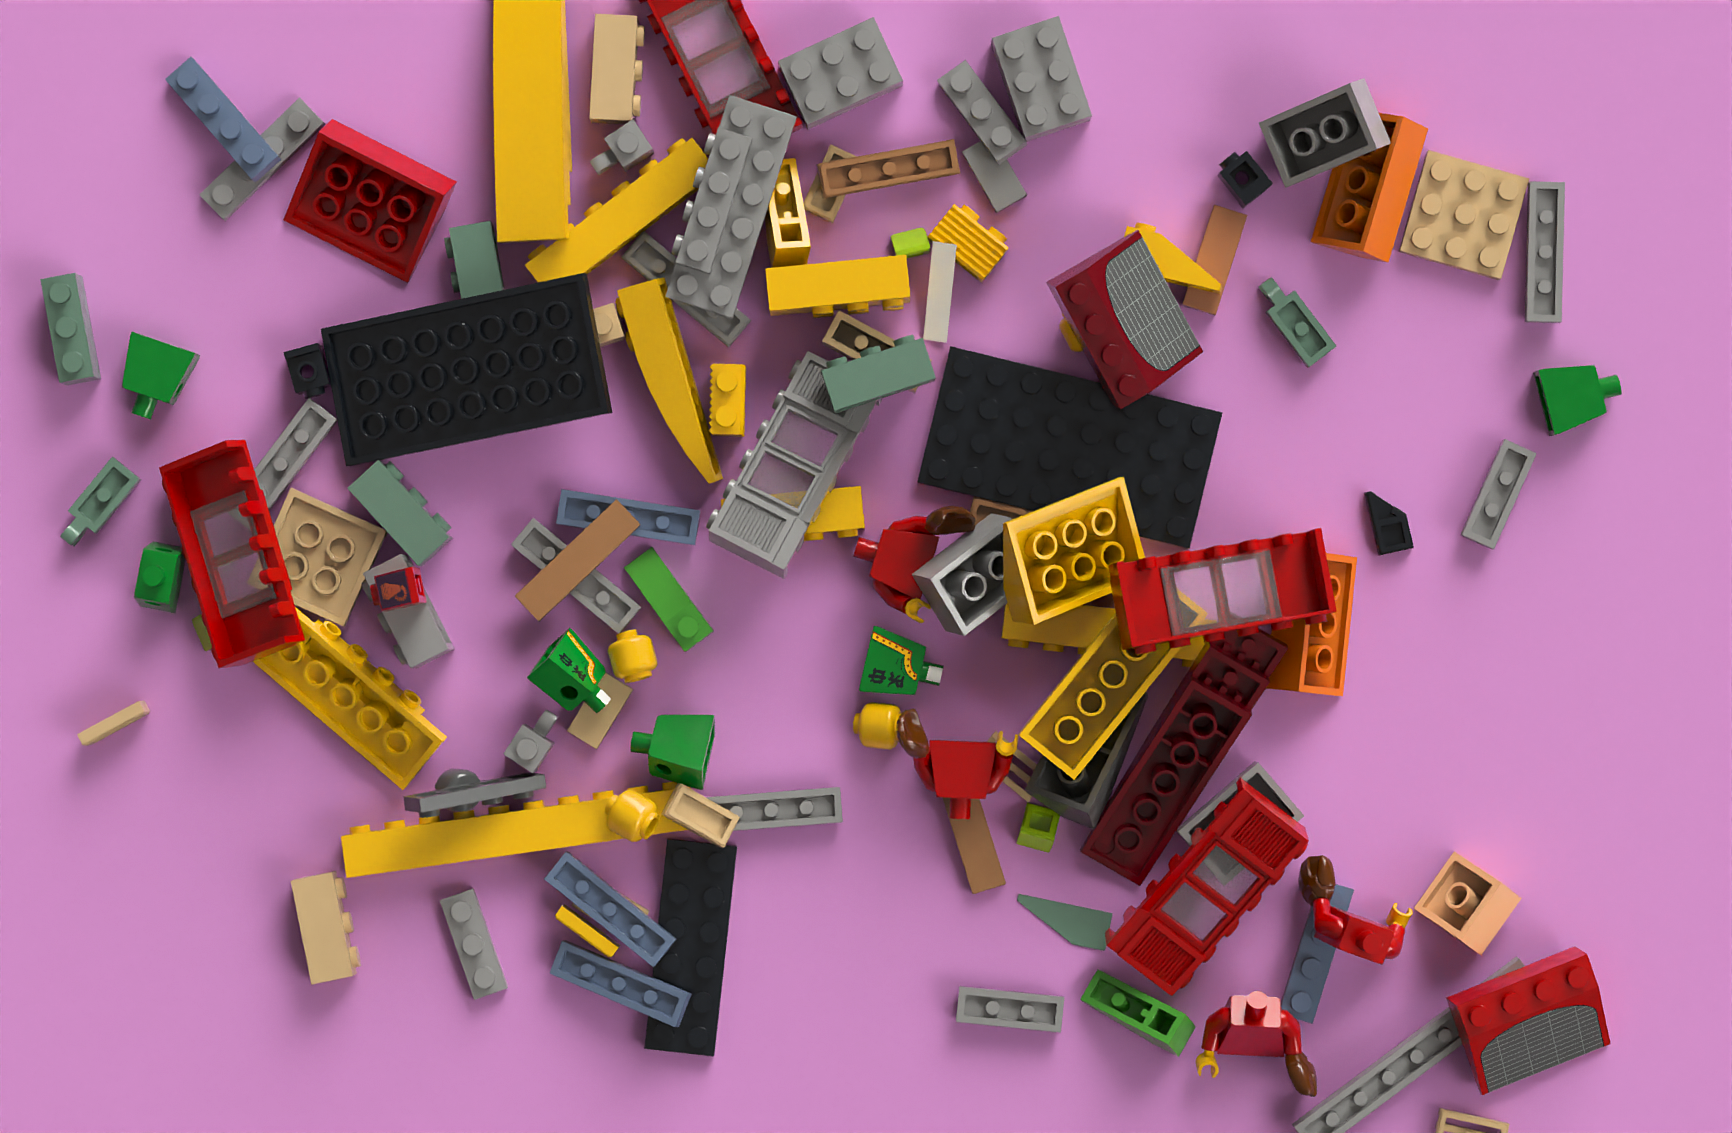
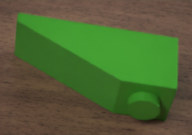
(669, 599)
(1139, 1012)

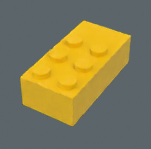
(839, 286)

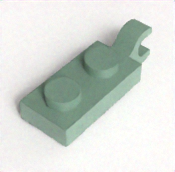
(1297, 323)
(100, 500)

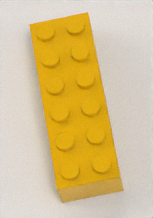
(1093, 699)

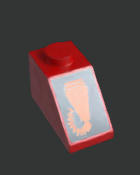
(398, 589)

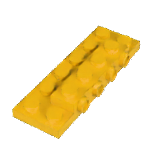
(356, 700)

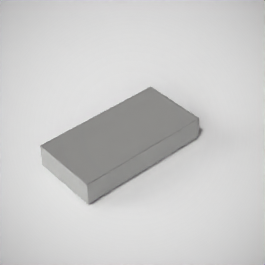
(996, 180)

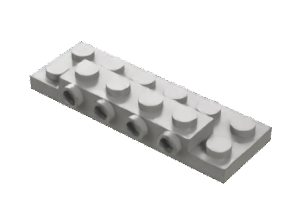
(729, 206)

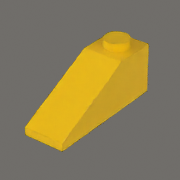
(786, 220)
(1173, 263)

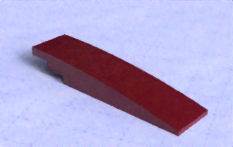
(1183, 752)

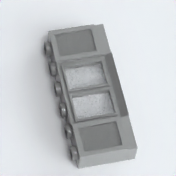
(787, 471)

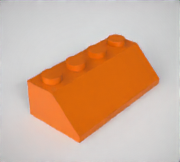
(1370, 194)
(1319, 651)

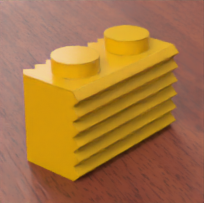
(976, 248)
(727, 400)

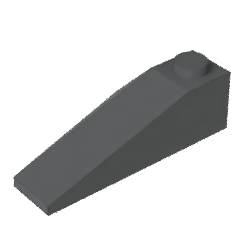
(1089, 793)

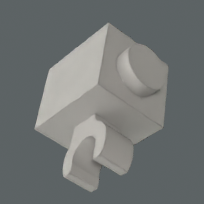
(626, 146)
(530, 744)

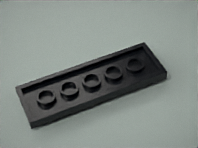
(697, 913)

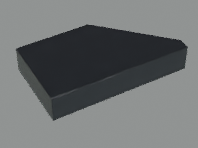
(1388, 525)

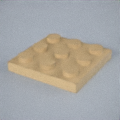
(1463, 215)
(325, 554)

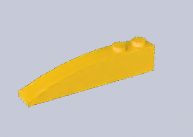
(667, 370)

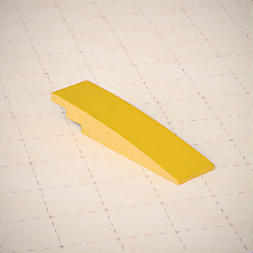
(531, 120)

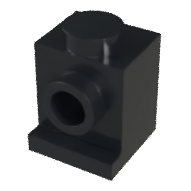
(1257, 179)
(304, 356)

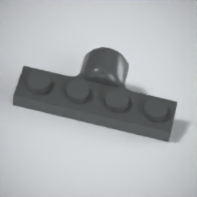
(463, 790)

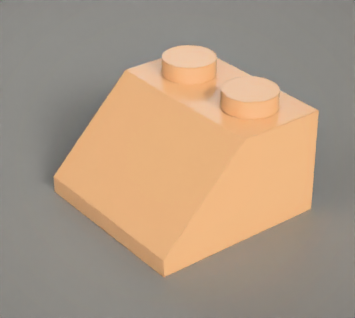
(1467, 903)

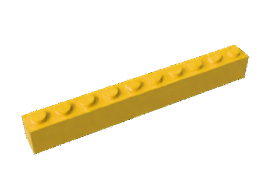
(489, 835)

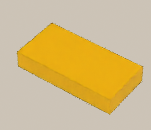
(587, 931)

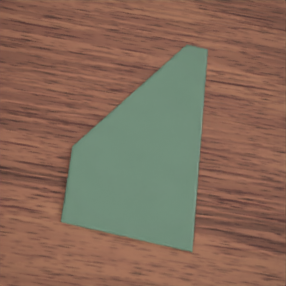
(1075, 923)

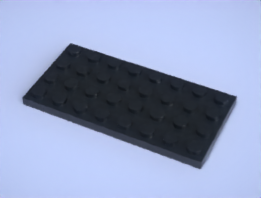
(466, 370)
(1048, 435)

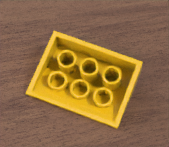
(1064, 551)

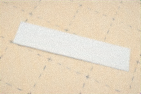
(939, 292)

